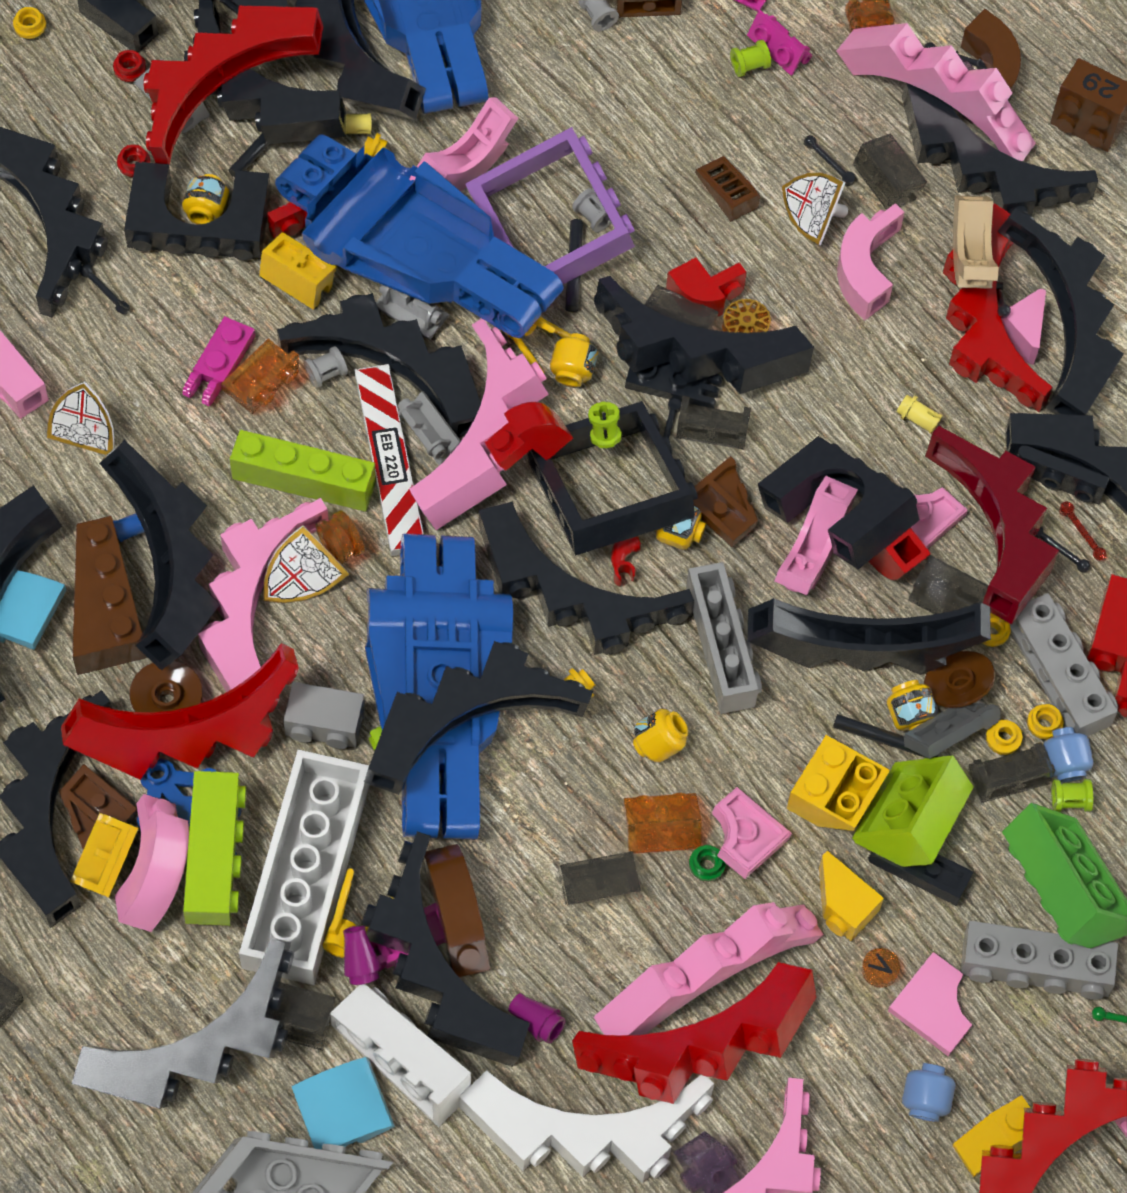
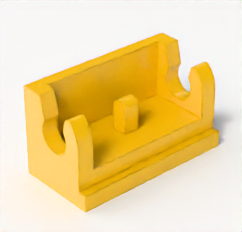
(296, 270)
(104, 855)

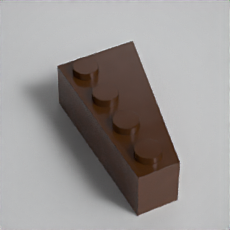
(104, 607)

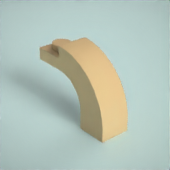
(972, 242)

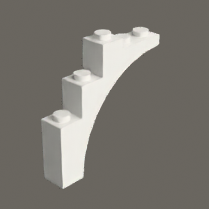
(583, 1140)

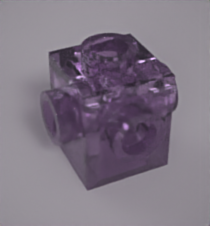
(707, 1165)

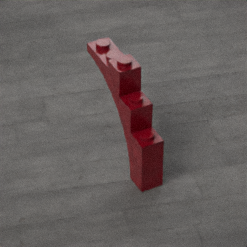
(1015, 519)

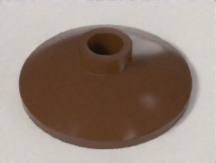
(174, 680)
(962, 680)

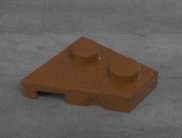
(725, 503)
(88, 796)

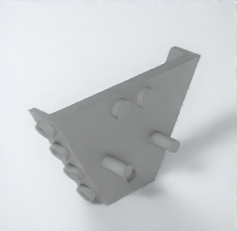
(291, 1167)

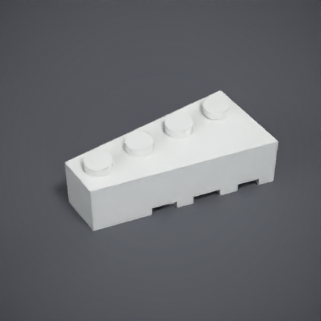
(402, 1052)

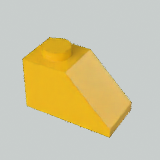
(845, 898)
(998, 1128)

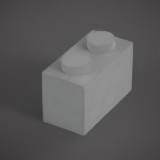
(324, 715)

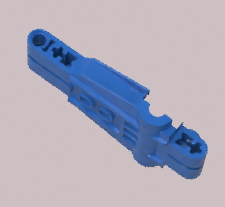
(427, 32)
(413, 234)
(413, 632)

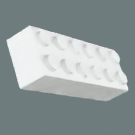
(306, 862)

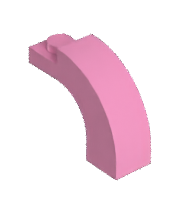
(476, 148)
(857, 276)
(813, 546)
(158, 867)

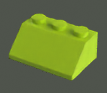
(914, 810)

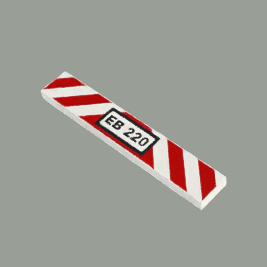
(388, 453)

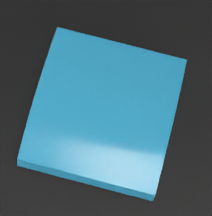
(28, 608)
(343, 1105)

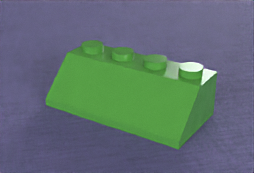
(1068, 876)

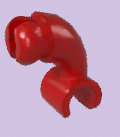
(618, 555)

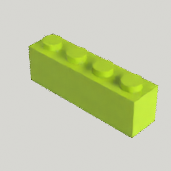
(302, 470)
(212, 848)

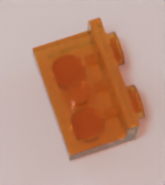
(261, 375)
(663, 822)

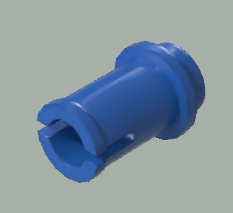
(128, 527)

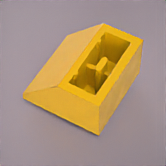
(836, 786)

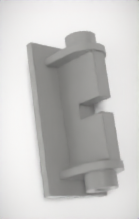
(407, 308)
(429, 427)

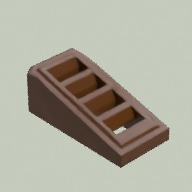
(732, 208)

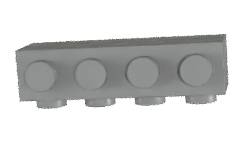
(722, 638)
(1062, 667)
(1037, 959)

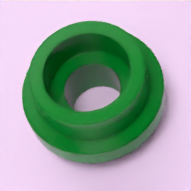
(709, 853)

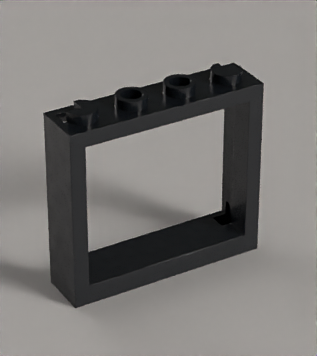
(629, 520)

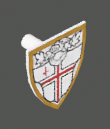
(812, 203)
(81, 420)
(301, 569)

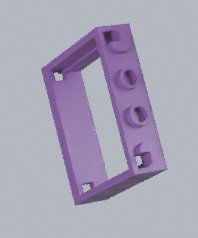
(538, 157)

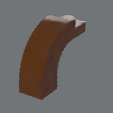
(995, 45)
(457, 909)

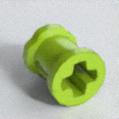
(750, 58)
(599, 425)
(1072, 795)

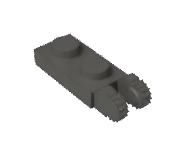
(951, 727)

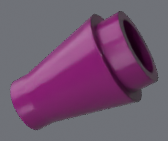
(359, 956)
(544, 1020)

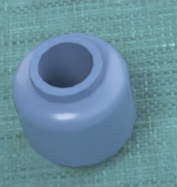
(1069, 754)
(928, 1093)

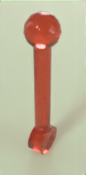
(1066, 509)

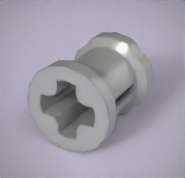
(601, 13)
(592, 209)
(325, 367)

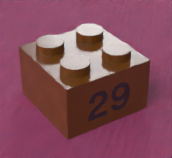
(1091, 105)

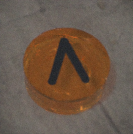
(880, 967)

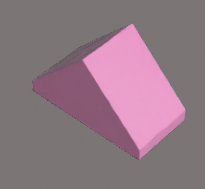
(1025, 325)

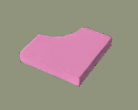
(937, 515)
(748, 832)
(931, 1005)

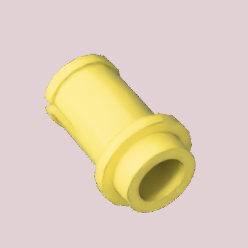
(358, 123)
(919, 413)

